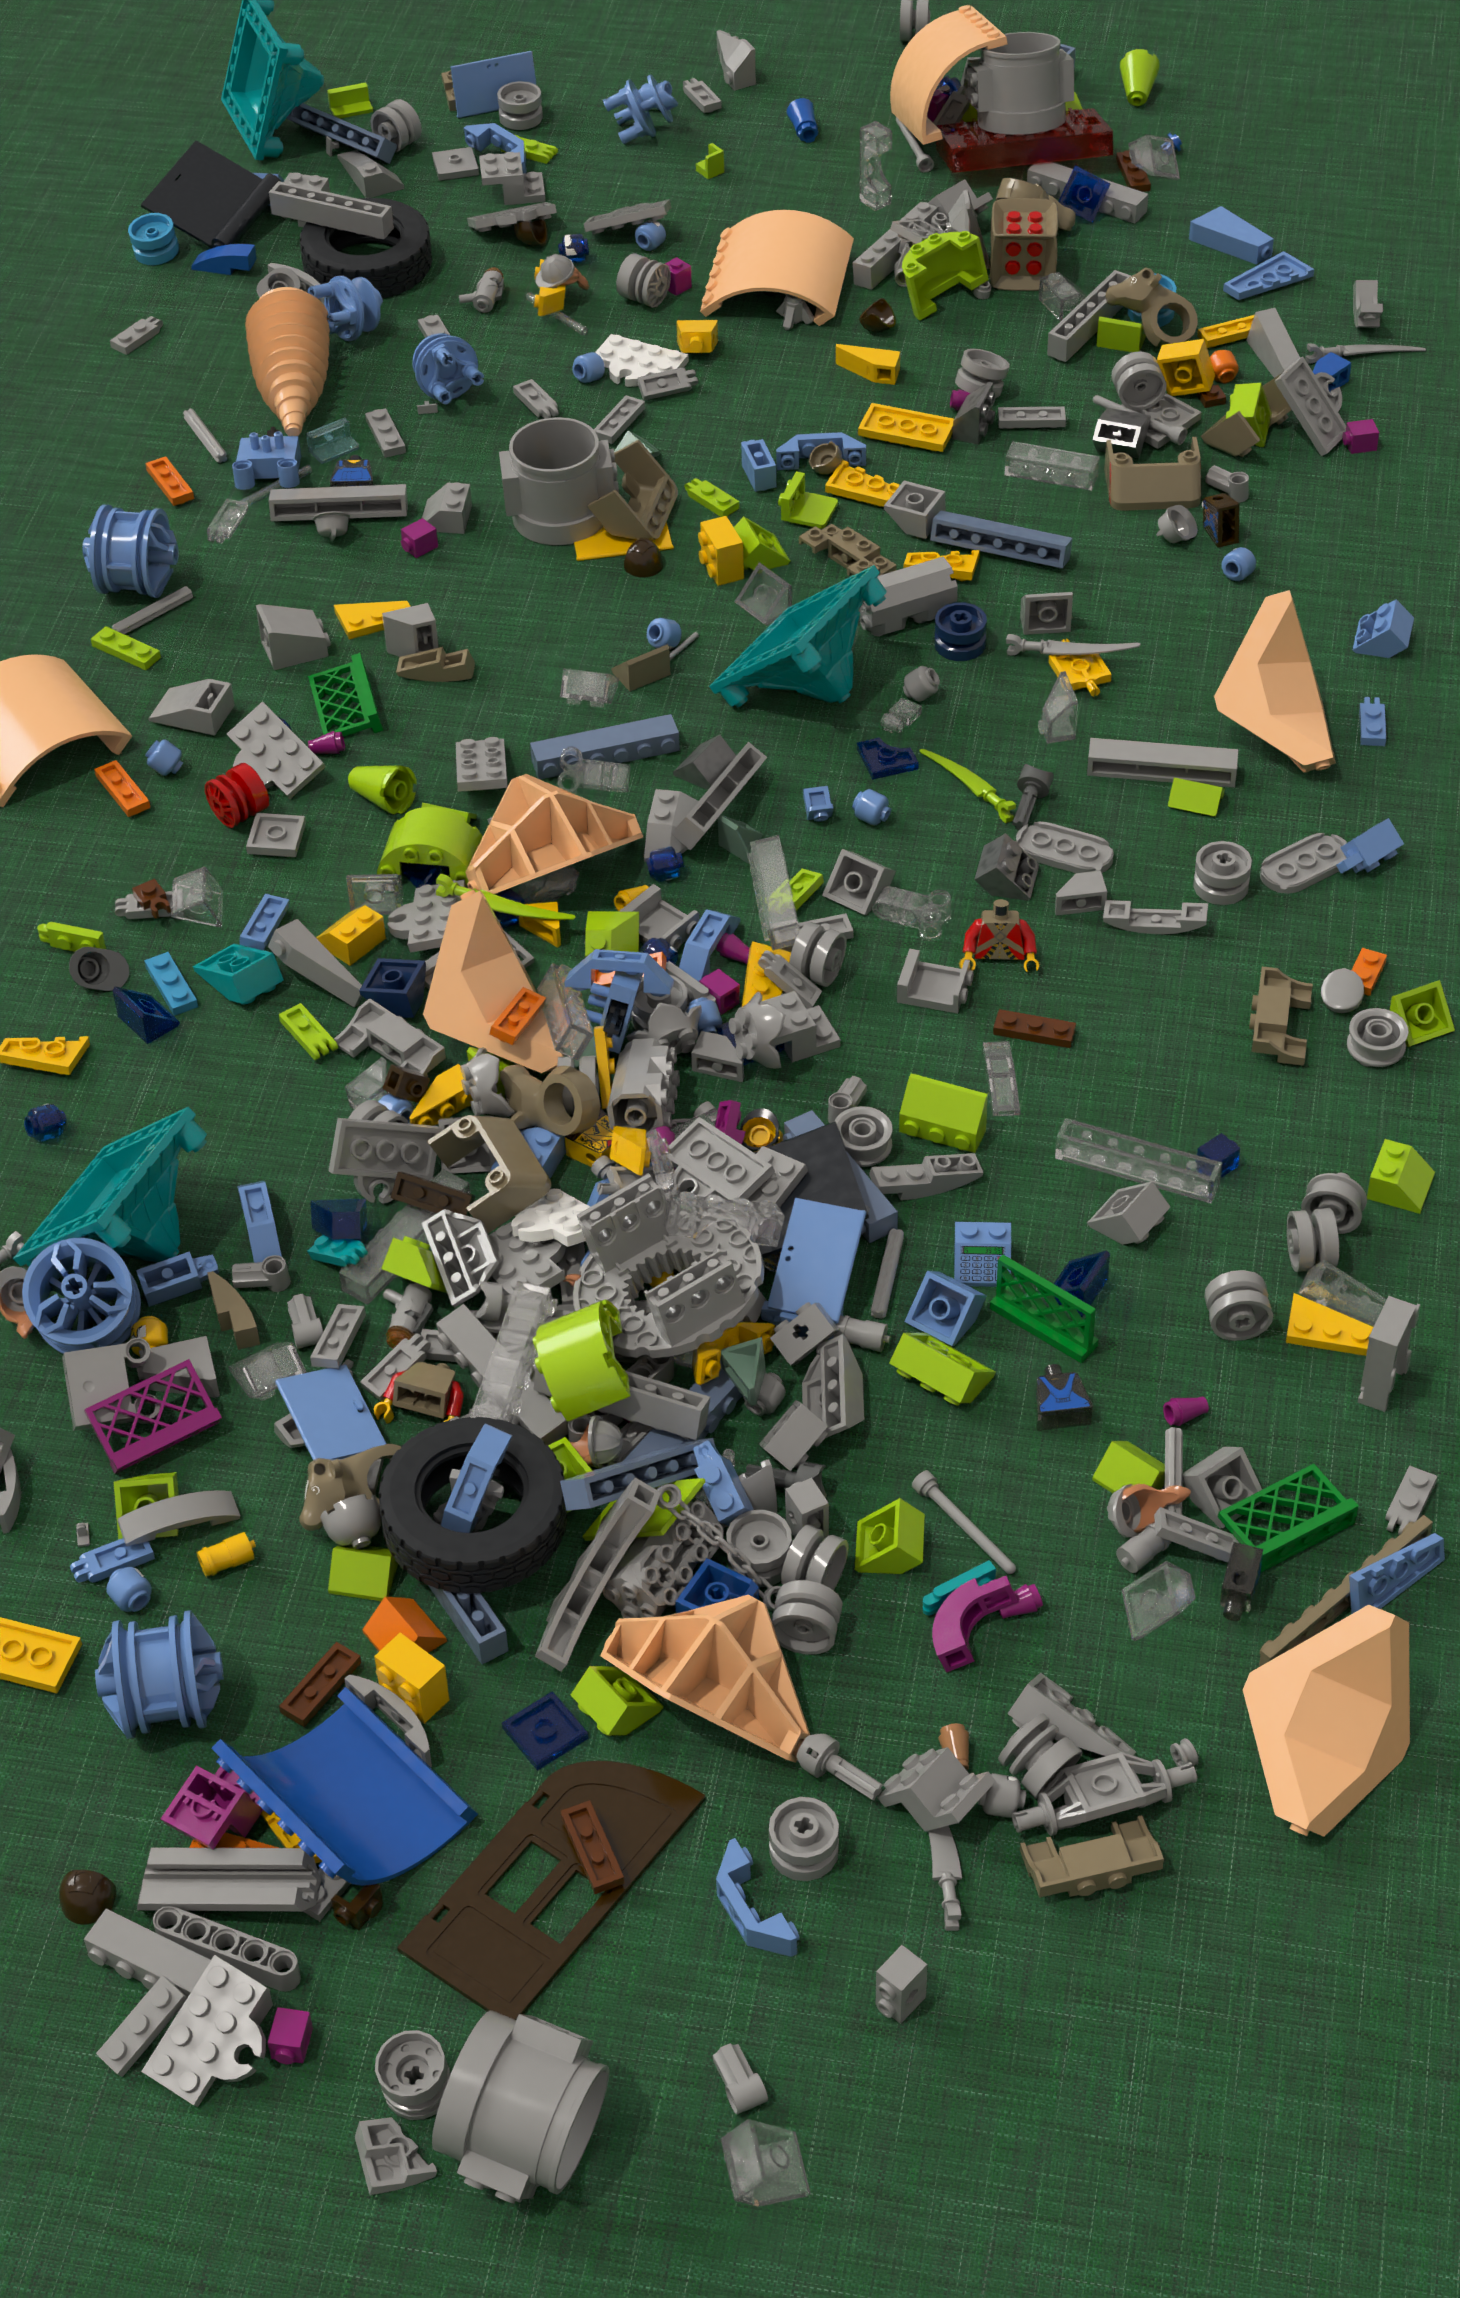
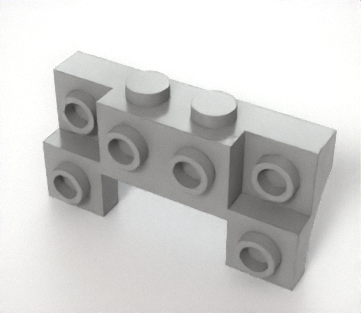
(391, 1038)

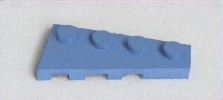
(1271, 274)
(1395, 1573)

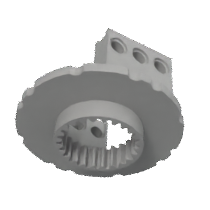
(633, 1246)

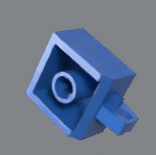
(713, 1585)

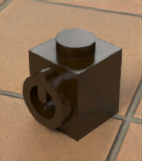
(406, 1083)

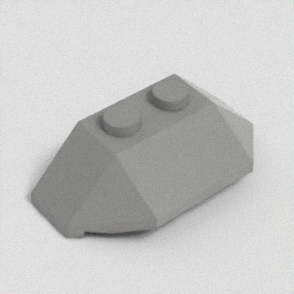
(963, 218)
(665, 815)
(461, 1253)
(834, 1386)

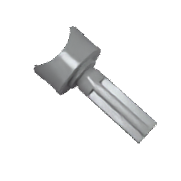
(495, 1302)
(825, 1759)

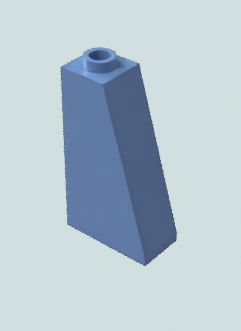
(1231, 235)

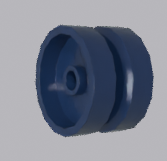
(960, 631)

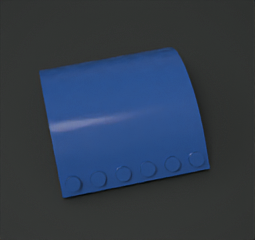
(354, 1795)

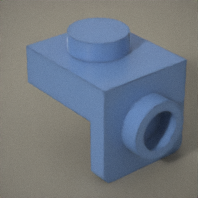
(817, 803)

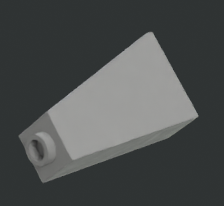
(1271, 341)

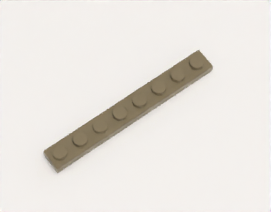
(1337, 1600)

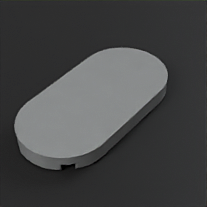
(1065, 848)
(1303, 863)

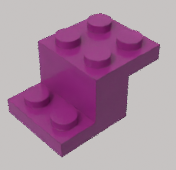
(212, 1805)

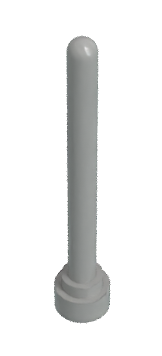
(924, 161)
(1176, 434)
(926, 1485)

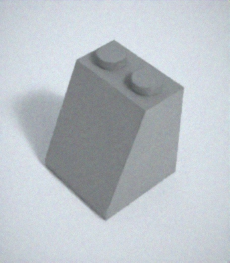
(291, 635)

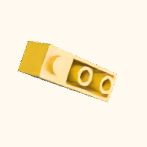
(870, 363)
(441, 1099)
(630, 1148)

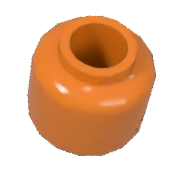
(1224, 366)

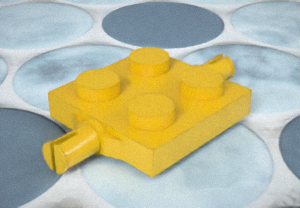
(1082, 670)

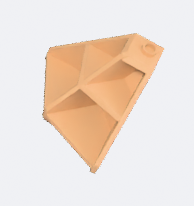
(1275, 687)
(543, 831)
(476, 982)
(719, 1666)
(1332, 1717)

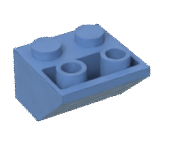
(1384, 631)

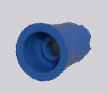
(803, 119)

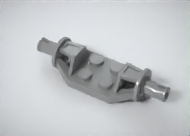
(1102, 1789)

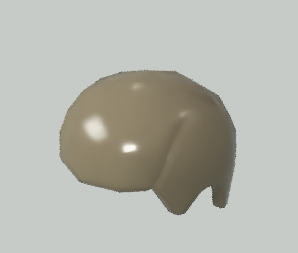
(825, 458)

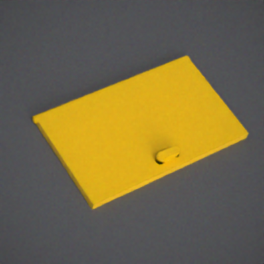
(606, 545)

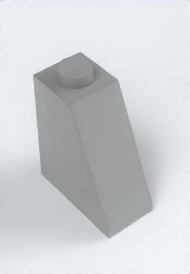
(169, 1355)

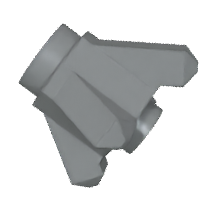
(794, 311)

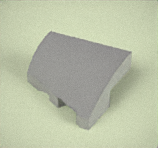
(389, 2157)

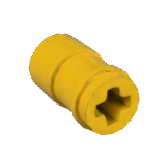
(226, 1554)

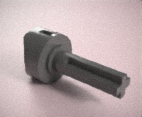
(1033, 784)
(786, 1478)

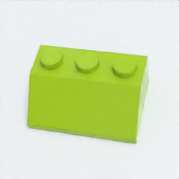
(943, 1113)
(940, 1367)

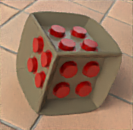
(1023, 243)

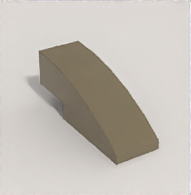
(437, 665)
(233, 1312)

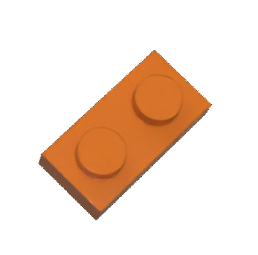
(1369, 967)

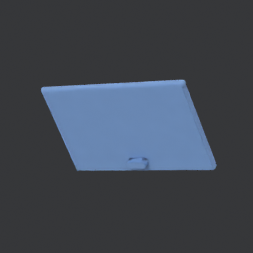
(479, 81)
(822, 1257)
(330, 1413)

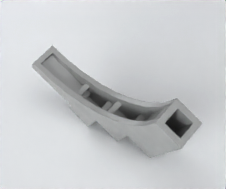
(593, 1571)

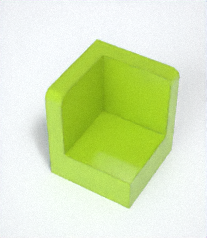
(713, 163)

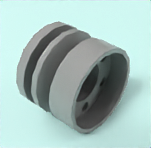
(643, 280)
(1034, 1750)
(412, 2074)

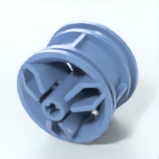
(130, 551)
(80, 1296)
(159, 1674)

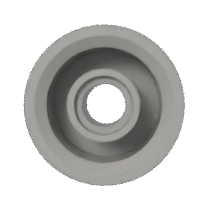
(1377, 1037)
(865, 1134)
(1341, 1195)

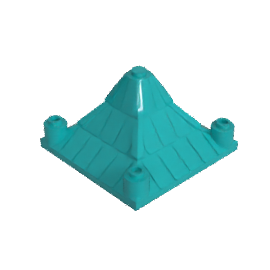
(265, 79)
(806, 645)
(125, 1195)

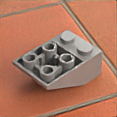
(196, 706)

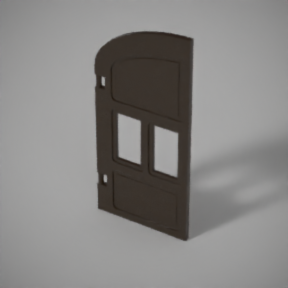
(498, 1954)

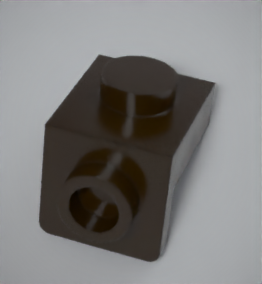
(360, 1909)

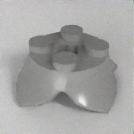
(672, 1027)
(754, 1030)
(480, 1081)

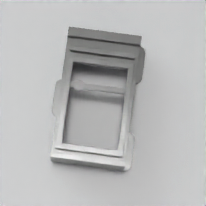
(1387, 1351)

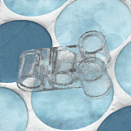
(593, 773)
(915, 910)

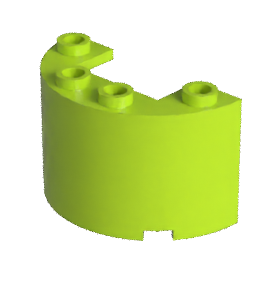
(940, 264)
(431, 838)
(581, 1361)

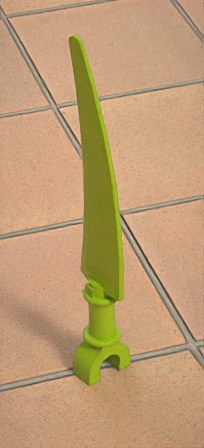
(976, 784)
(499, 903)

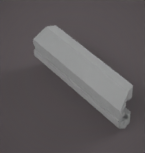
(229, 1879)

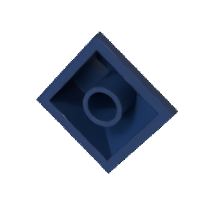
(396, 985)

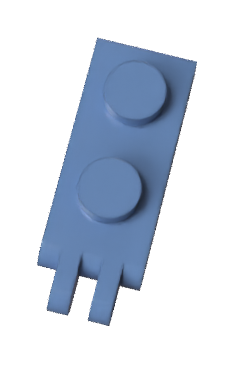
(1372, 722)
(108, 1558)

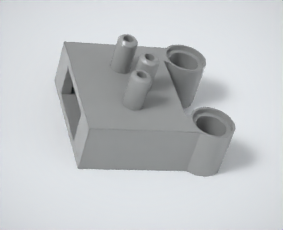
(99, 1374)

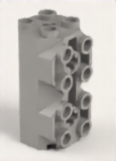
(910, 593)
(644, 1086)
(661, 1566)

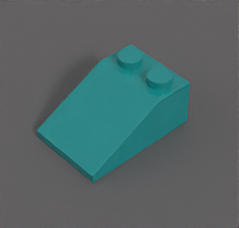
(240, 972)

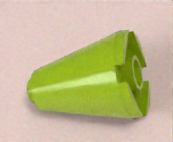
(1138, 75)
(385, 786)

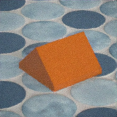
(406, 1617)

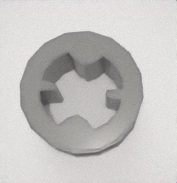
(1184, 1753)

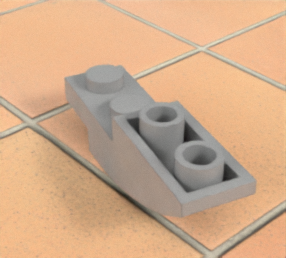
(931, 1177)

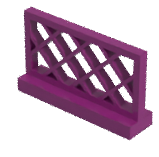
(161, 1439)

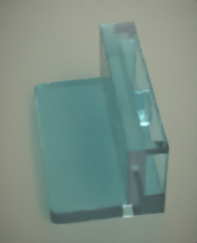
(331, 441)

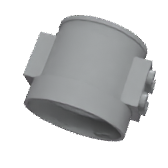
(1021, 84)
(553, 476)
(520, 2106)

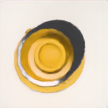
(760, 1129)

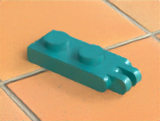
(337, 1252)
(983, 1573)

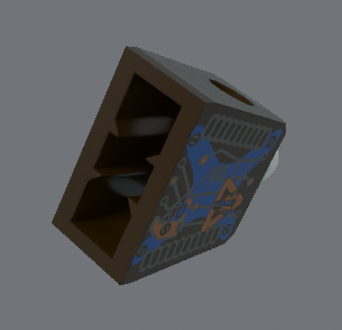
(1221, 519)

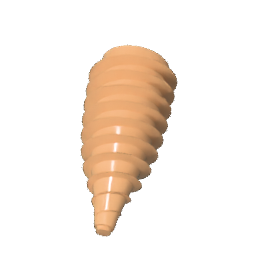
(289, 353)

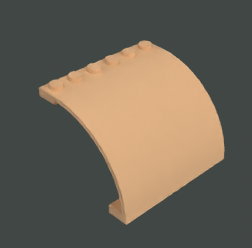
(929, 58)
(781, 254)
(44, 708)

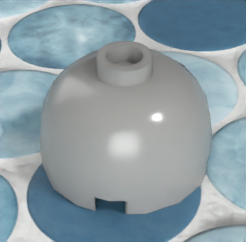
(353, 1521)

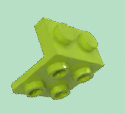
(803, 506)

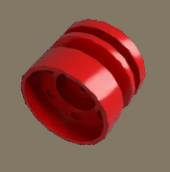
(237, 795)

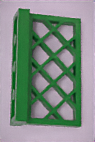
(362, 689)
(1047, 1323)
(1306, 1532)

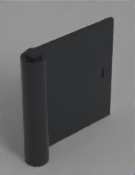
(210, 196)
(828, 1175)

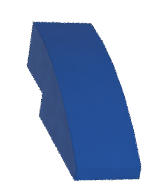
(226, 259)

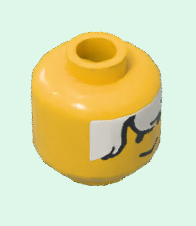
(151, 1330)

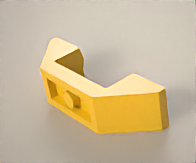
(549, 299)
(707, 1356)

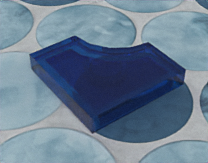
(884, 759)

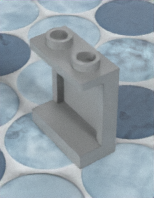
(661, 919)
(933, 984)

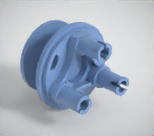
(638, 108)
(350, 305)
(445, 367)

